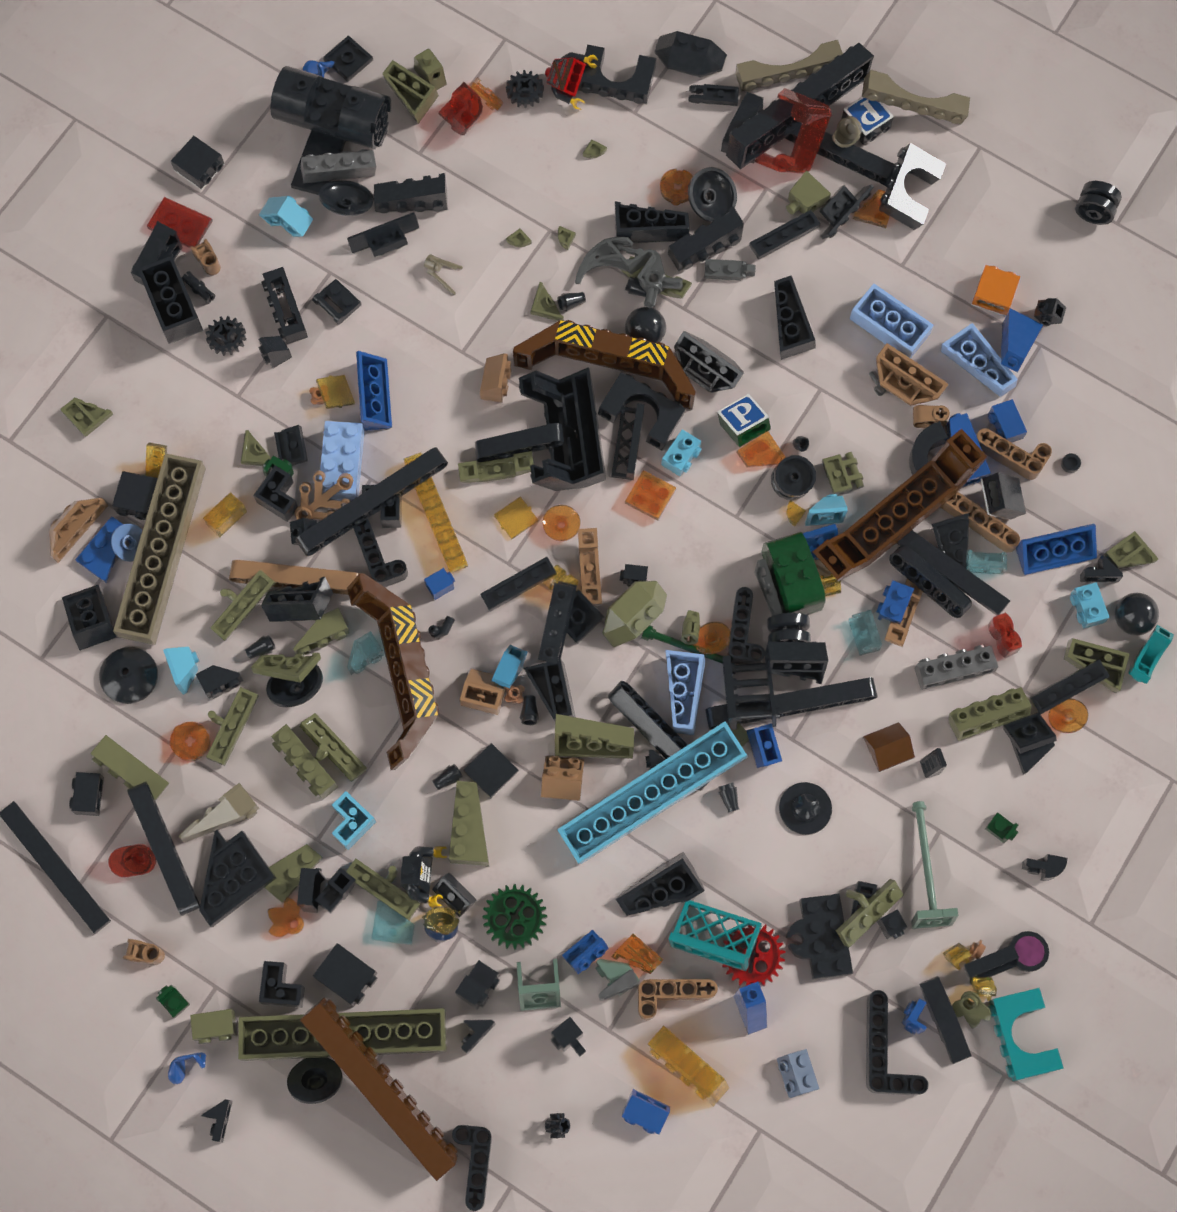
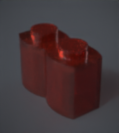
(1006, 638)

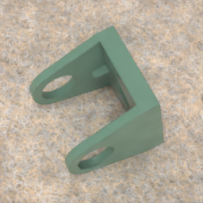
(541, 995)

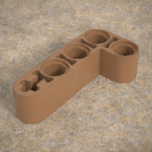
(1011, 450)
(677, 994)

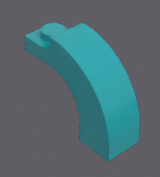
(1150, 654)

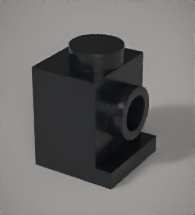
(633, 573)

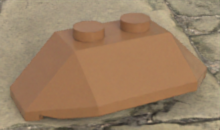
(907, 378)
(73, 524)

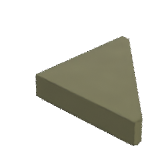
(544, 305)
(253, 452)

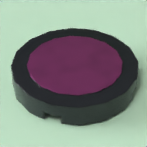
(1031, 949)

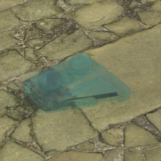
(391, 926)

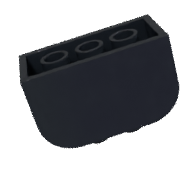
(170, 299)

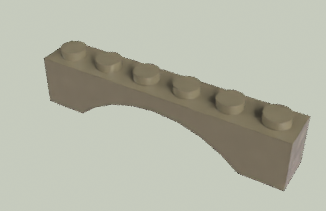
(756, 74)
(882, 88)

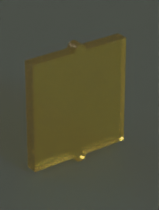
(335, 391)
(516, 517)

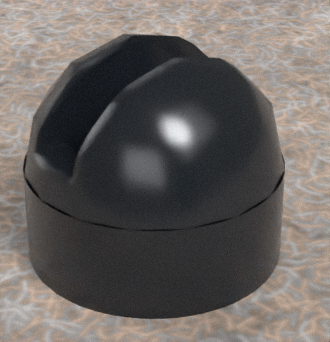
(803, 441)

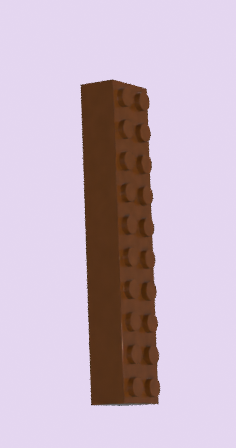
(380, 1088)

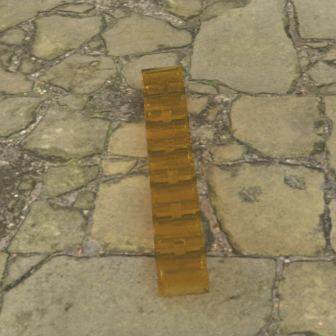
(439, 522)

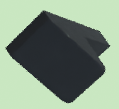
(1105, 573)
(480, 1029)
(221, 1114)

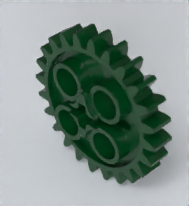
(499, 908)

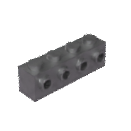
(338, 166)
(956, 667)

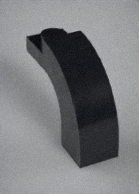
(928, 439)

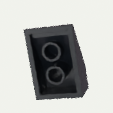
(88, 617)

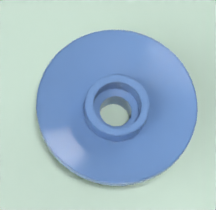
(128, 532)

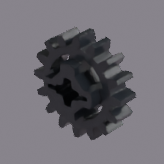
(524, 89)
(235, 335)

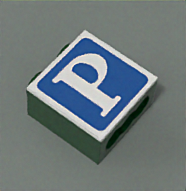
(744, 420)

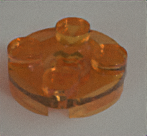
(667, 189)
(198, 748)

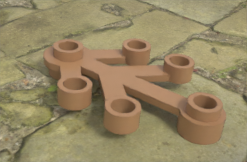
(320, 499)

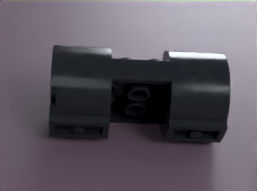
(330, 107)

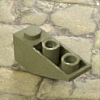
(322, 632)

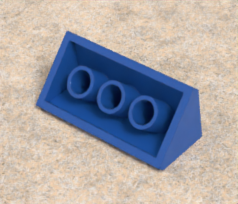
(373, 391)
(1057, 549)

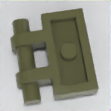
(837, 474)

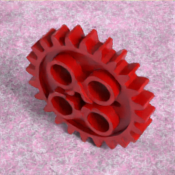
(770, 957)

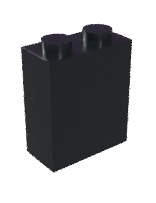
(346, 975)

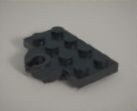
(819, 937)

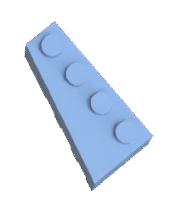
(979, 359)
(685, 686)

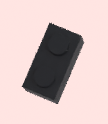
(86, 794)

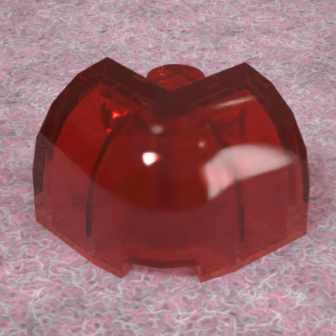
(463, 109)

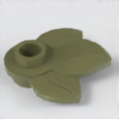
(972, 1011)

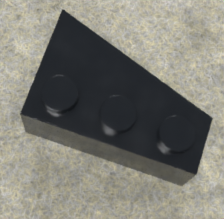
(160, 245)
(298, 603)
(553, 687)

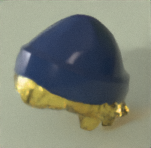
(441, 923)

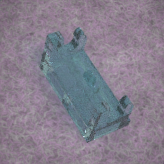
(987, 562)
(865, 632)

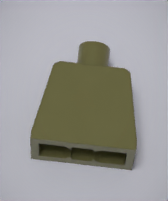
(428, 65)
(807, 195)

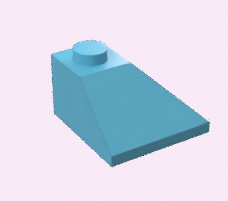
(828, 510)
(182, 666)

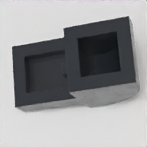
(1049, 867)
(337, 890)

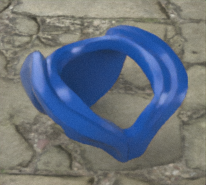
(318, 68)
(177, 1067)

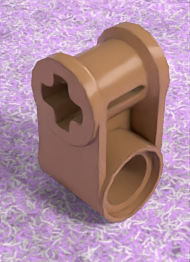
(204, 255)
(927, 415)
(140, 952)

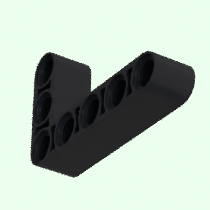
(882, 1053)

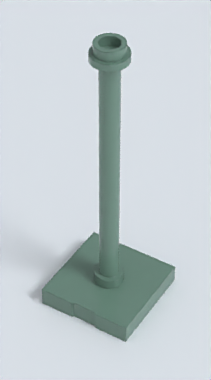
(932, 917)

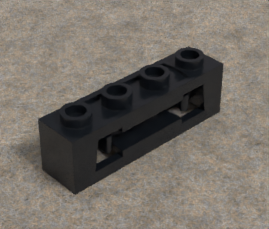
(274, 280)

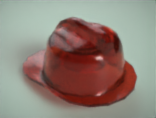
(132, 860)

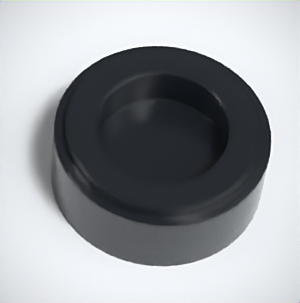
(1071, 463)

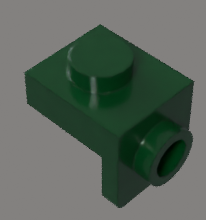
(283, 464)

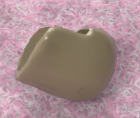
(847, 132)

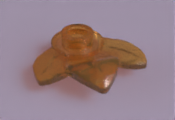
(284, 917)

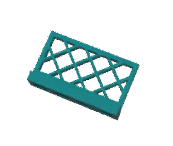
(713, 951)

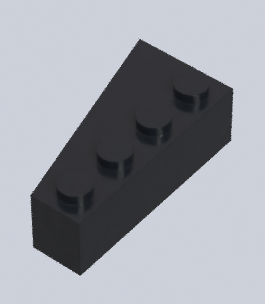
(411, 195)
(649, 224)
(707, 240)
(793, 324)

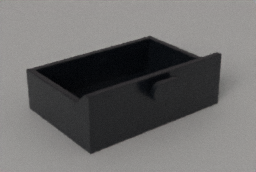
(309, 889)
(992, 964)

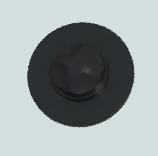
(805, 808)
(314, 1080)

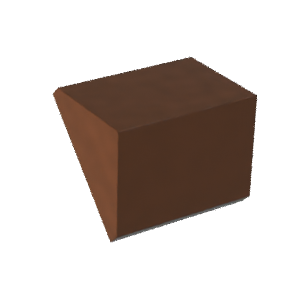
(889, 746)

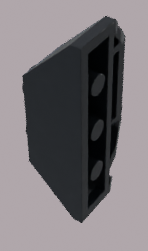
(690, 54)
(706, 364)

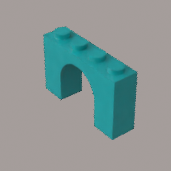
(1020, 1063)

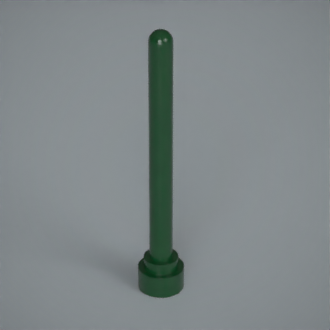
(650, 633)

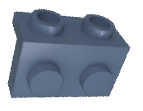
(797, 1073)

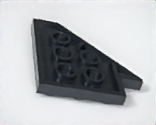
(232, 876)

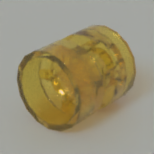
(560, 576)

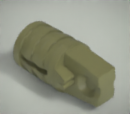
(691, 628)

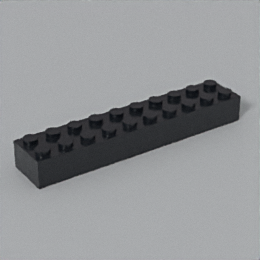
(776, 120)

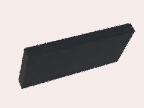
(316, 145)

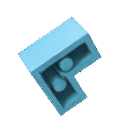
(286, 213)
(356, 820)

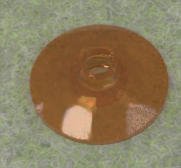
(561, 514)
(713, 638)
(1068, 709)

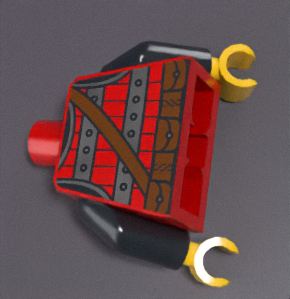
(566, 76)

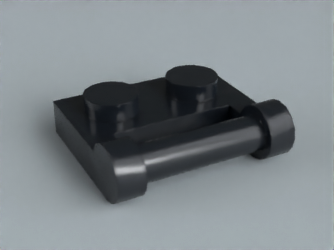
(341, 298)

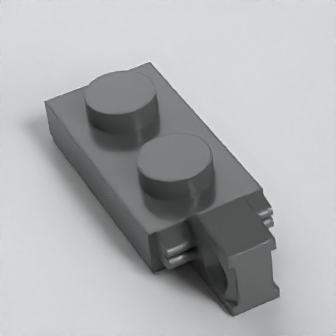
(728, 269)

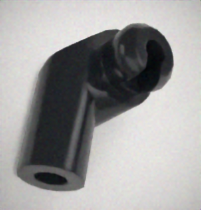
(441, 630)

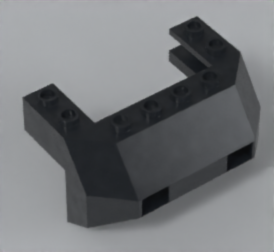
(572, 404)

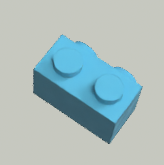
(681, 453)
(1089, 605)

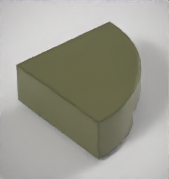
(594, 150)
(565, 237)
(519, 239)

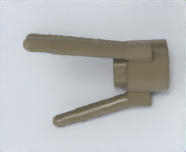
(434, 264)

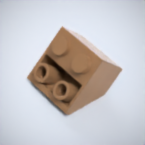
(495, 378)
(482, 693)
(562, 778)

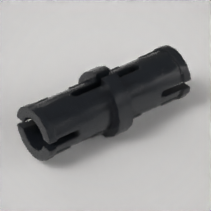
(198, 287)

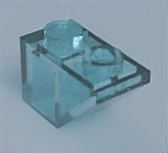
(364, 651)

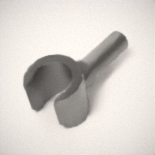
(879, 390)

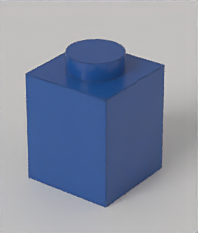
(439, 583)

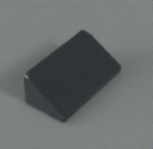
(454, 894)

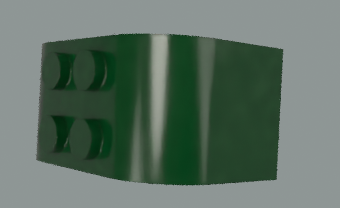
(794, 574)

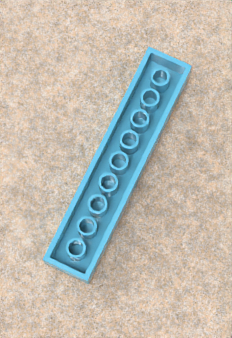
(652, 793)

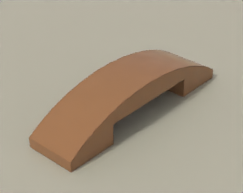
(589, 564)
(898, 632)

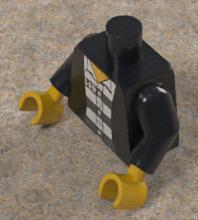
(417, 874)

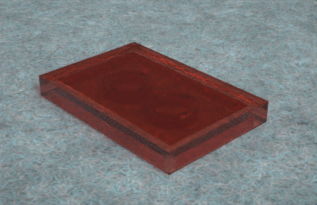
(185, 221)

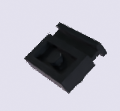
(291, 445)

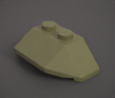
(634, 612)

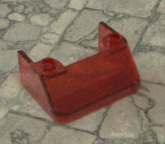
(814, 120)

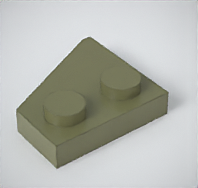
(1131, 552)

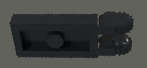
(714, 94)

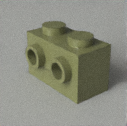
(213, 1025)

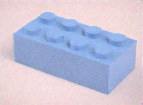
(891, 321)
(342, 454)

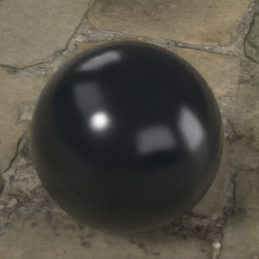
(646, 324)
(1136, 613)

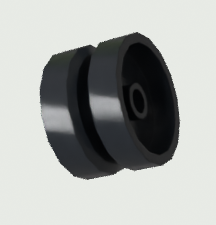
(1098, 202)
(802, 471)
(789, 627)

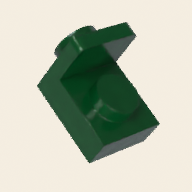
(1002, 828)
(172, 1000)

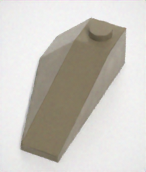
(233, 808)

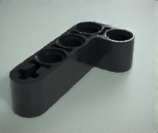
(374, 551)
(743, 625)
(475, 1168)

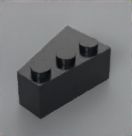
(797, 659)

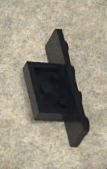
(840, 207)
(385, 236)

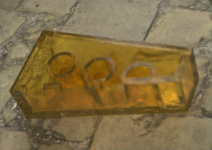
(688, 1065)

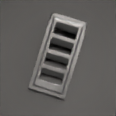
(622, 984)

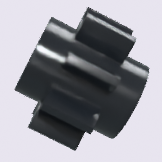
(557, 1125)

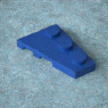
(98, 554)

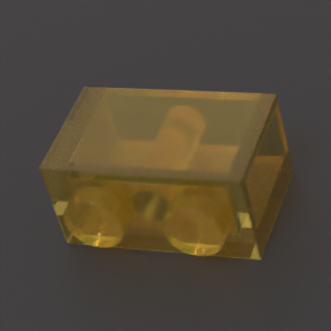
(225, 514)

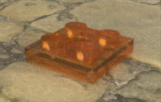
(650, 495)

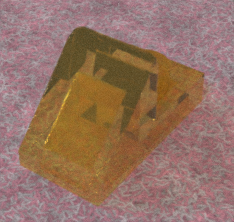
(154, 458)

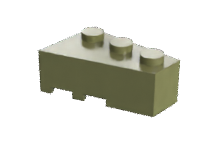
(410, 89)
(1083, 653)

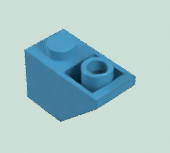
(509, 666)

